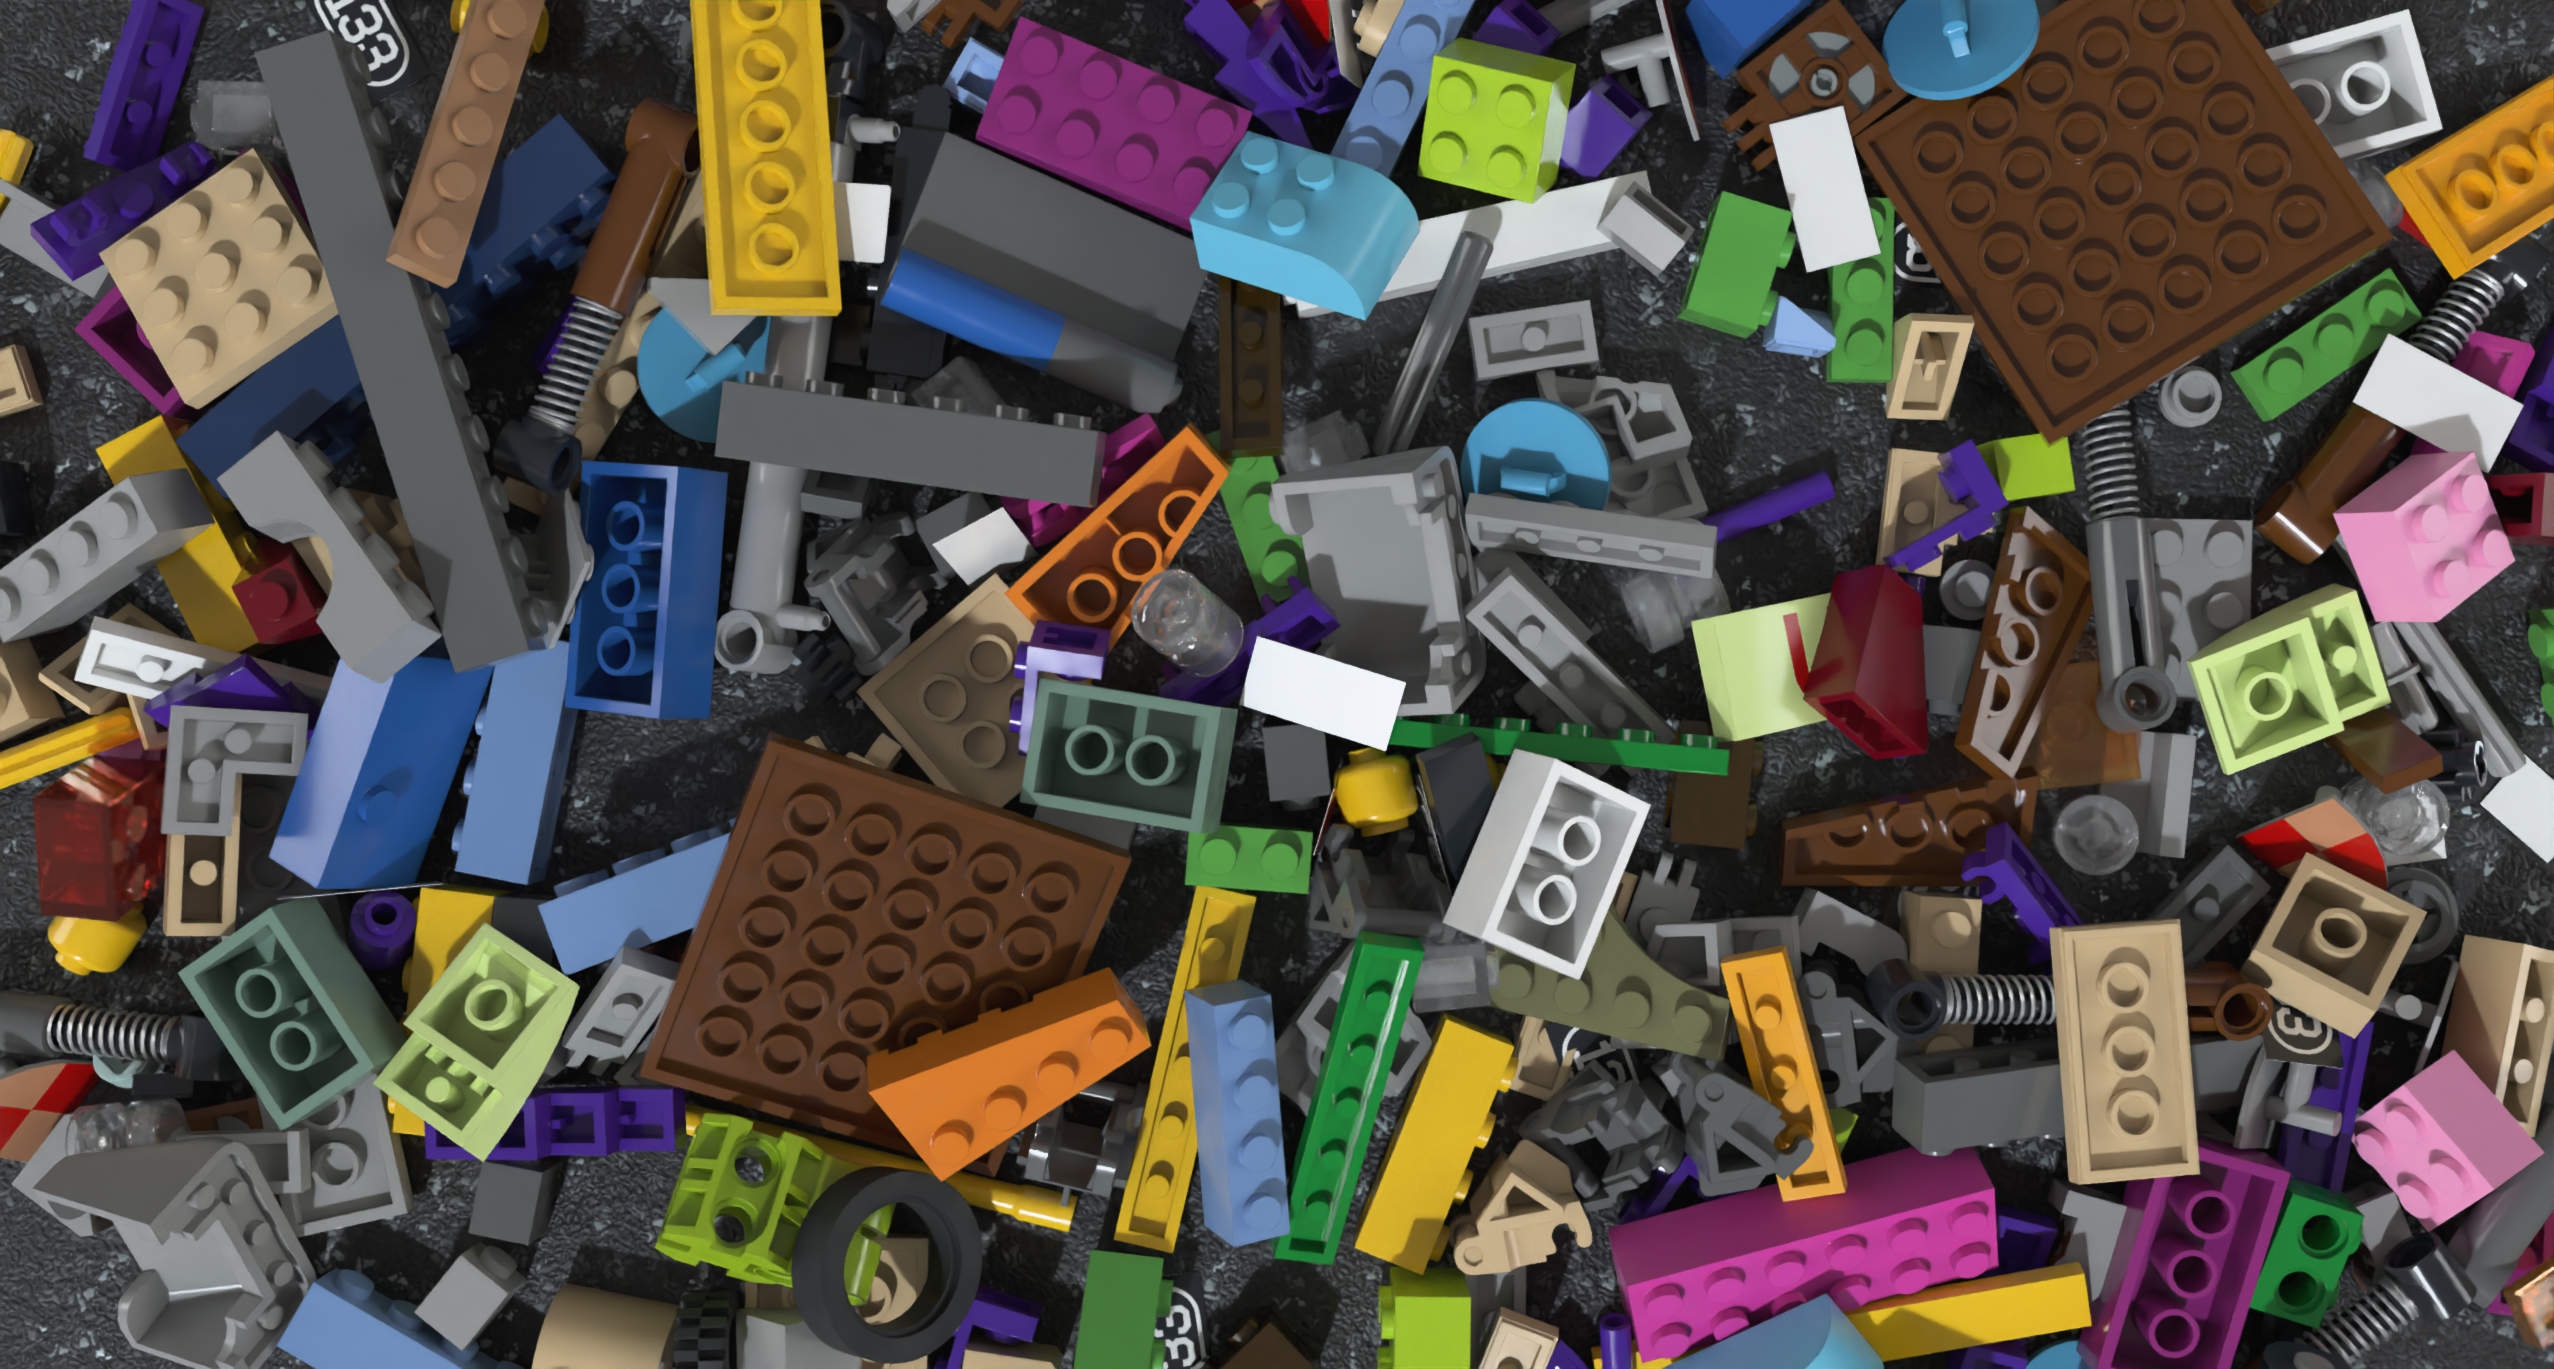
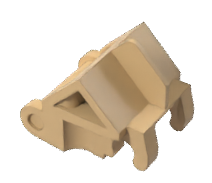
(1517, 1212)

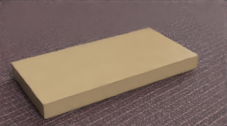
(2124, 1051)

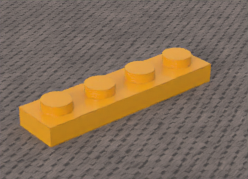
(1784, 1065)

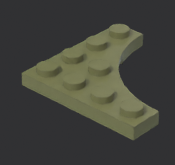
(1619, 996)

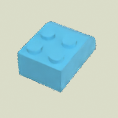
(1304, 225)
(1802, 1338)

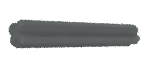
(1433, 343)

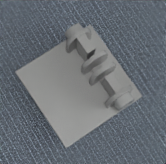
(557, 562)

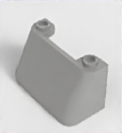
(1394, 567)
(209, 1242)

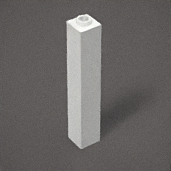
(1522, 234)

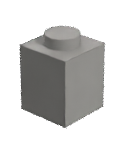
(471, 1294)

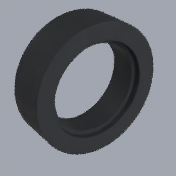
(822, 1251)

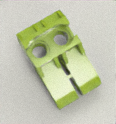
(768, 1210)

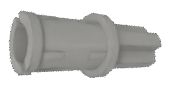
(2406, 693)

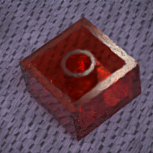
(100, 838)

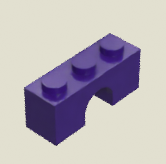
(1596, 123)

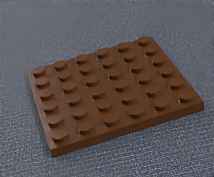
(2121, 200)
(863, 921)

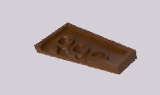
(2025, 642)
(1906, 836)

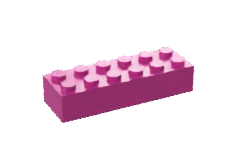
(1751, 1256)

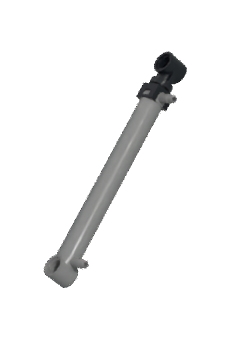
(798, 351)

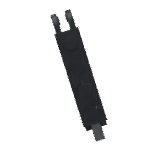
(897, 347)

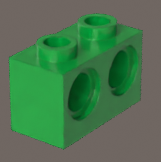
(2314, 1253)

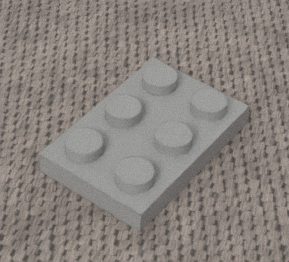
(2200, 589)

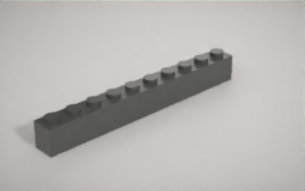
(402, 353)

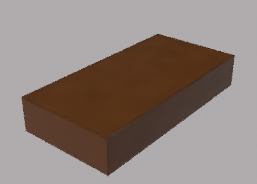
(2385, 750)

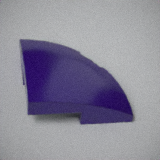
(1293, 66)
(234, 686)

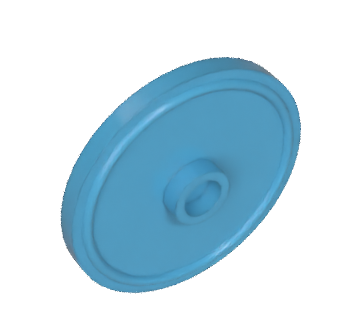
(1958, 45)
(685, 381)
(1538, 455)

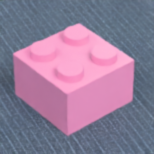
(2424, 537)
(2443, 1141)

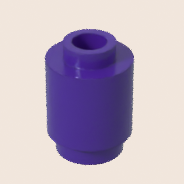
(381, 929)

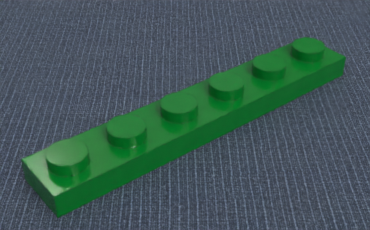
(1570, 743)
(1348, 1094)

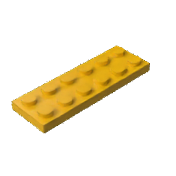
(765, 158)

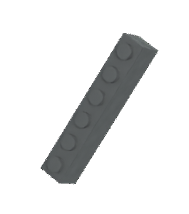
(911, 443)
(2016, 1090)

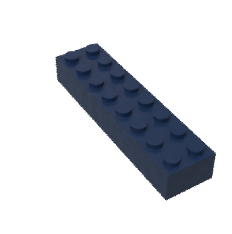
(530, 221)

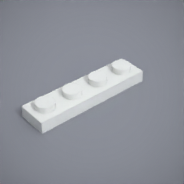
(152, 662)

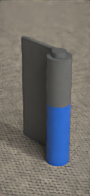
(1047, 277)

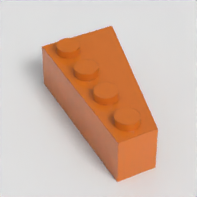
(1125, 540)
(996, 1076)

